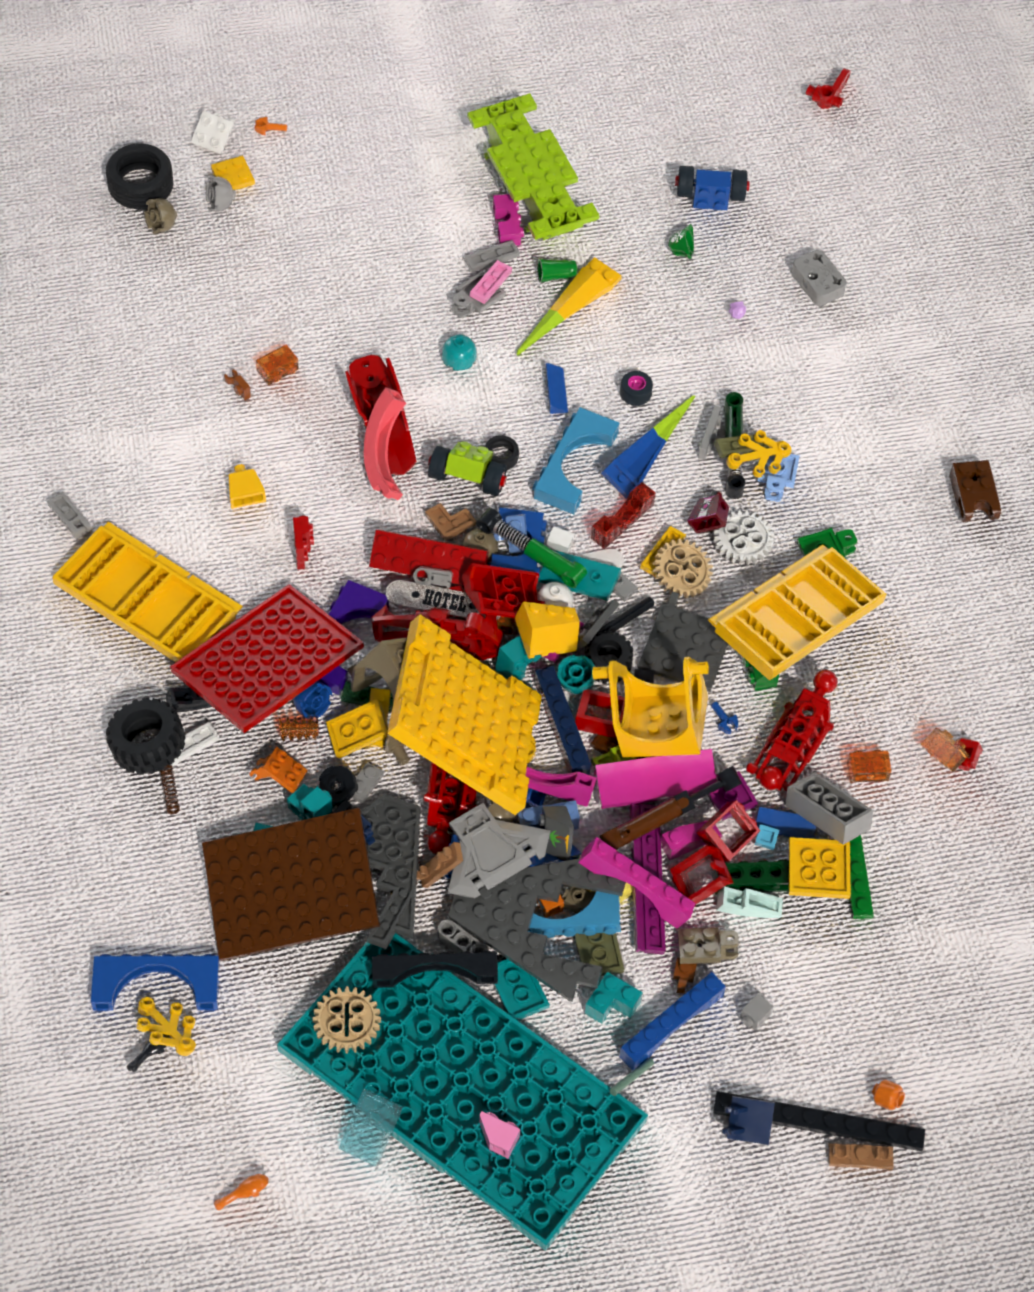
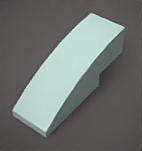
(749, 903)

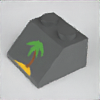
(561, 830)

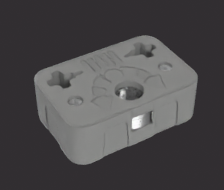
(818, 277)

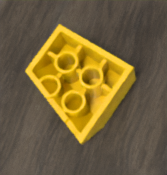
(547, 628)

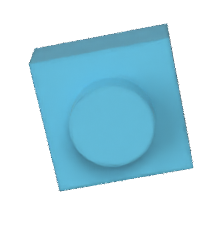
(766, 837)

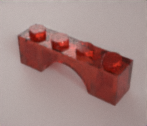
(636, 505)

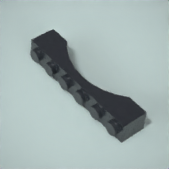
(477, 967)

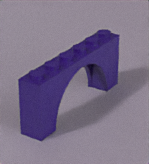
(353, 603)

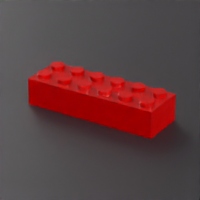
(406, 553)

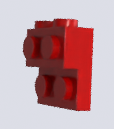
(303, 539)

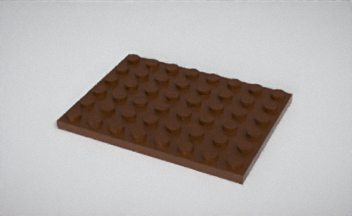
(290, 884)

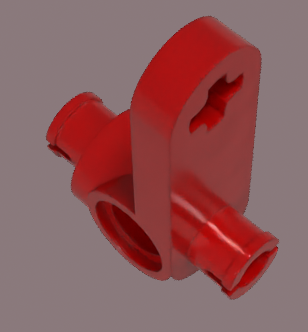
(827, 95)

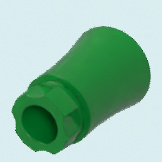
(555, 269)

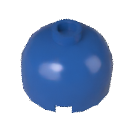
(313, 700)

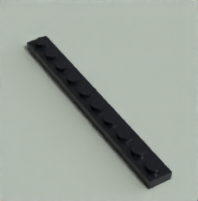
(835, 1124)

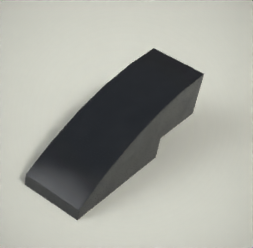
(185, 700)

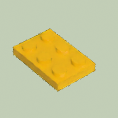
(358, 728)

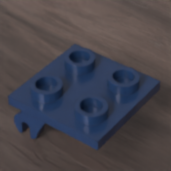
(749, 1120)

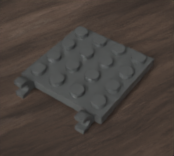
(678, 636)

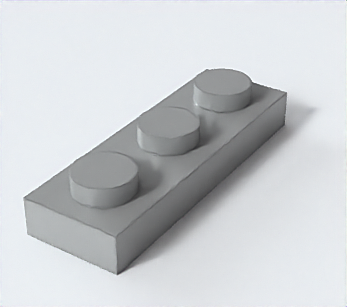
(487, 257)
(710, 433)

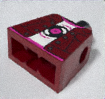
(709, 513)

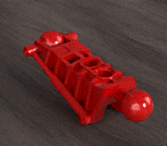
(820, 707)
(439, 797)

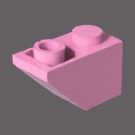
(499, 1135)

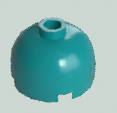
(459, 352)
(576, 674)

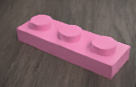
(490, 282)

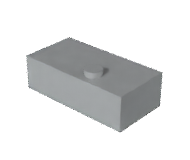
(829, 808)

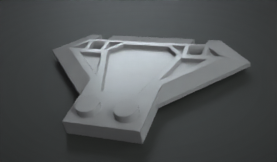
(492, 850)

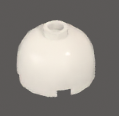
(556, 594)

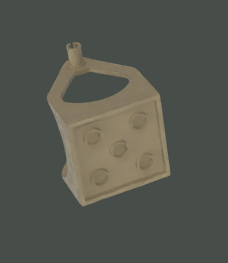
(387, 662)

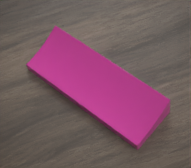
(653, 778)

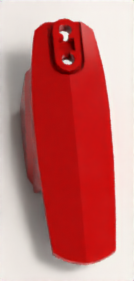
(365, 395)

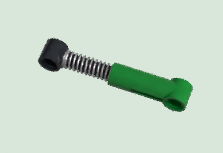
(570, 572)

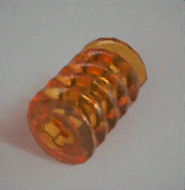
(298, 729)

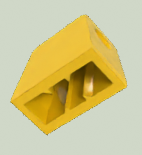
(245, 487)

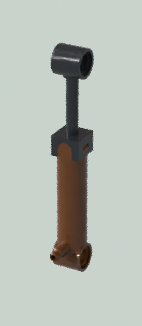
(667, 811)

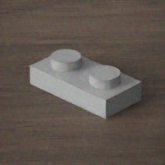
(367, 781)

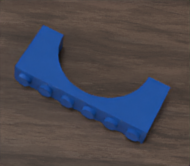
(115, 972)

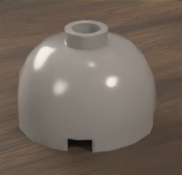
(219, 194)

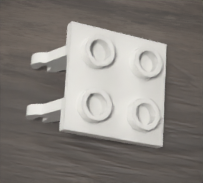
(212, 132)

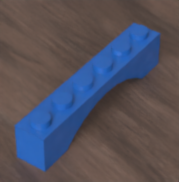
(651, 1037)

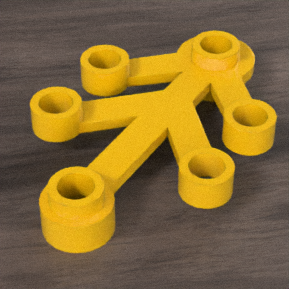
(760, 453)
(183, 1043)

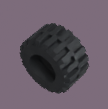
(610, 644)

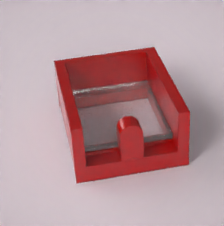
(701, 874)

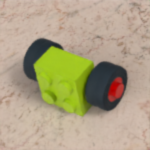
(469, 464)

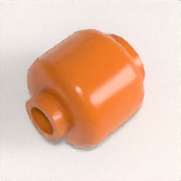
(888, 1095)

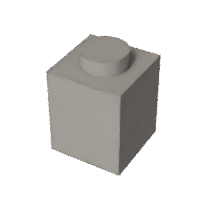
(756, 1012)

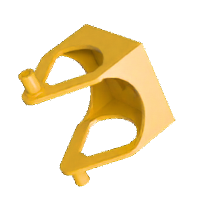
(657, 716)

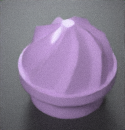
(737, 310)

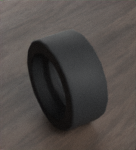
(506, 442)

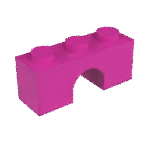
(507, 209)

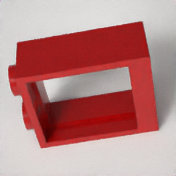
(594, 724)
(747, 823)

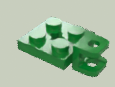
(829, 539)

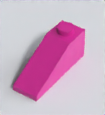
(683, 840)

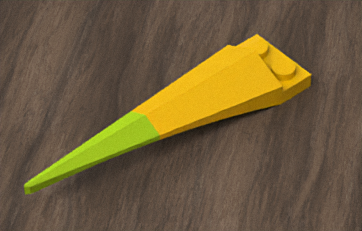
(588, 285)

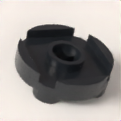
(340, 774)

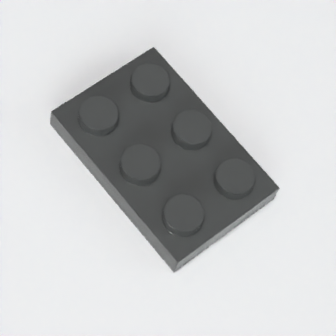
(591, 627)

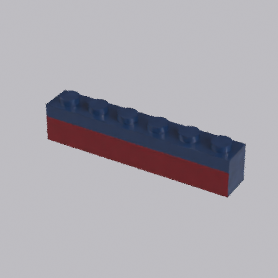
(562, 721)

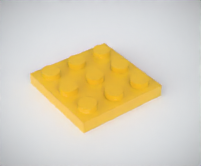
(819, 868)

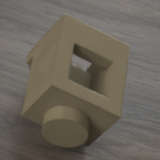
(574, 904)

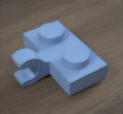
(519, 523)

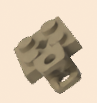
(713, 945)

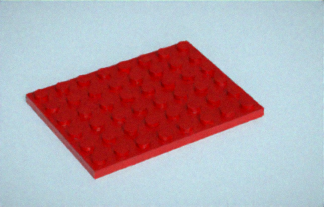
(266, 657)

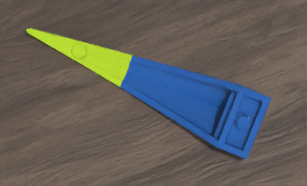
(634, 463)

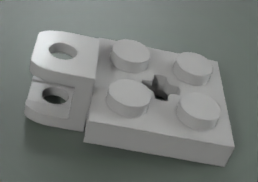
(464, 301)

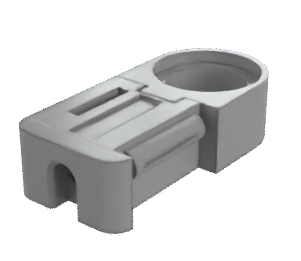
(435, 577)

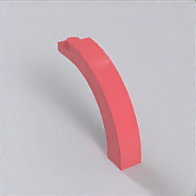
(376, 442)

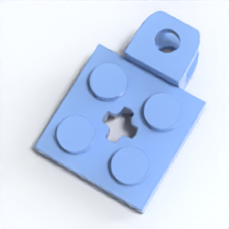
(784, 478)

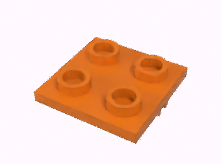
(280, 768)

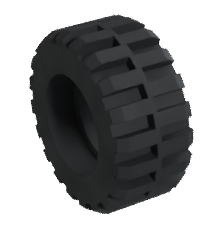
(151, 754)

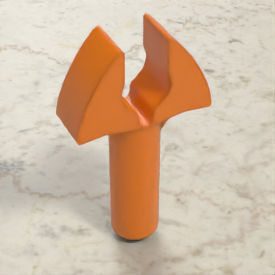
(262, 125)

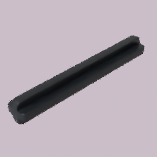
(627, 616)

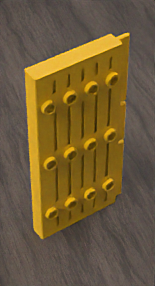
(145, 593)
(797, 610)

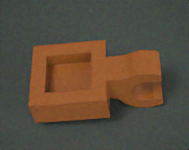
(241, 386)
(684, 973)

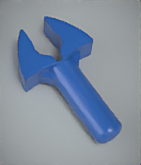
(725, 719)

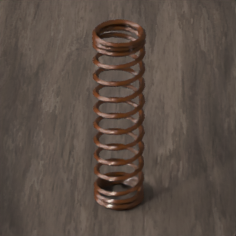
(174, 794)

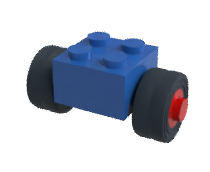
(712, 187)

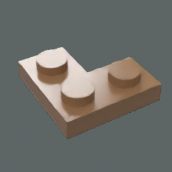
(448, 525)

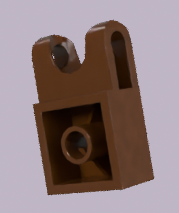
(974, 489)

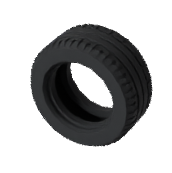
(133, 158)

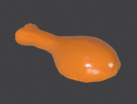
(248, 1188)

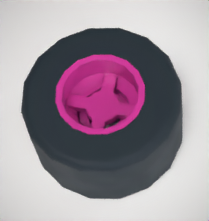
(636, 388)

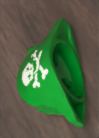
(683, 242)

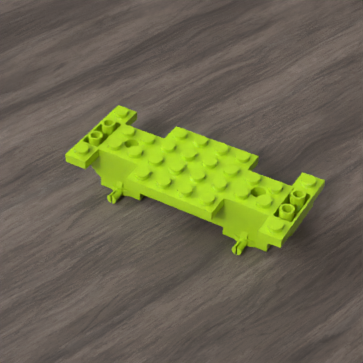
(532, 167)

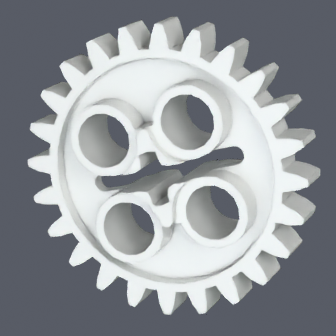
(744, 538)

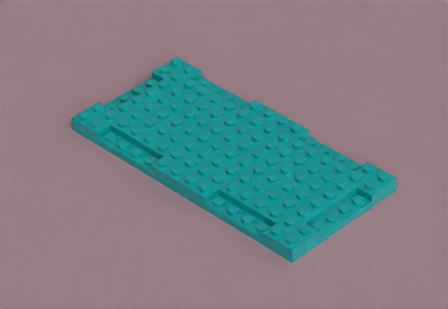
(458, 1054)

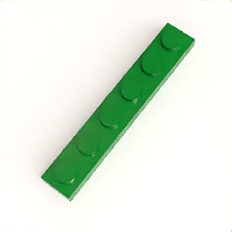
(860, 892)

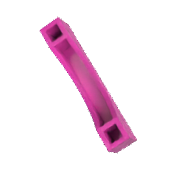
(564, 786)
(607, 861)

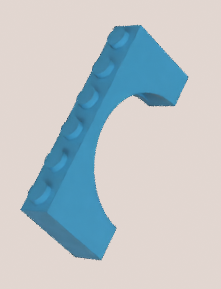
(584, 429)
(598, 917)

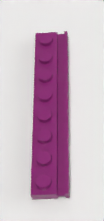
(648, 925)

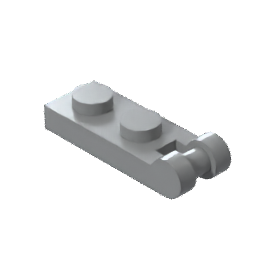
(69, 515)

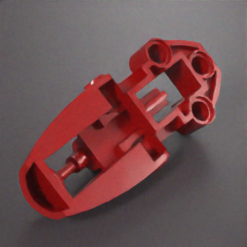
(475, 635)

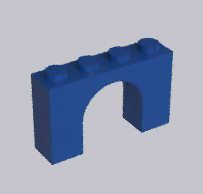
(535, 526)

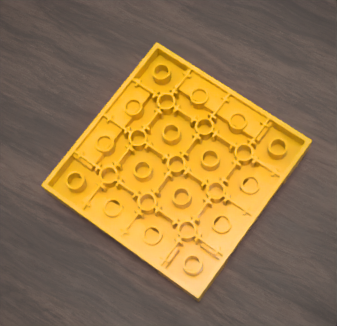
(464, 715)

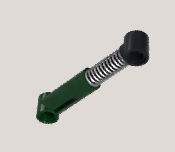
(734, 408)

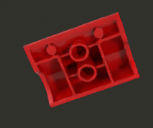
(499, 589)

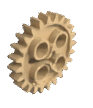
(677, 582)
(326, 1020)

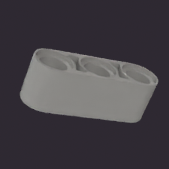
(458, 935)

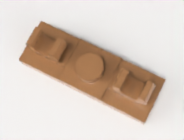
(440, 865)
(861, 1156)

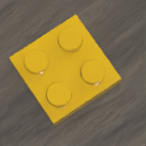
(235, 171)

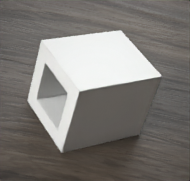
(560, 540)

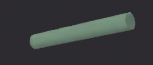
(631, 1076)

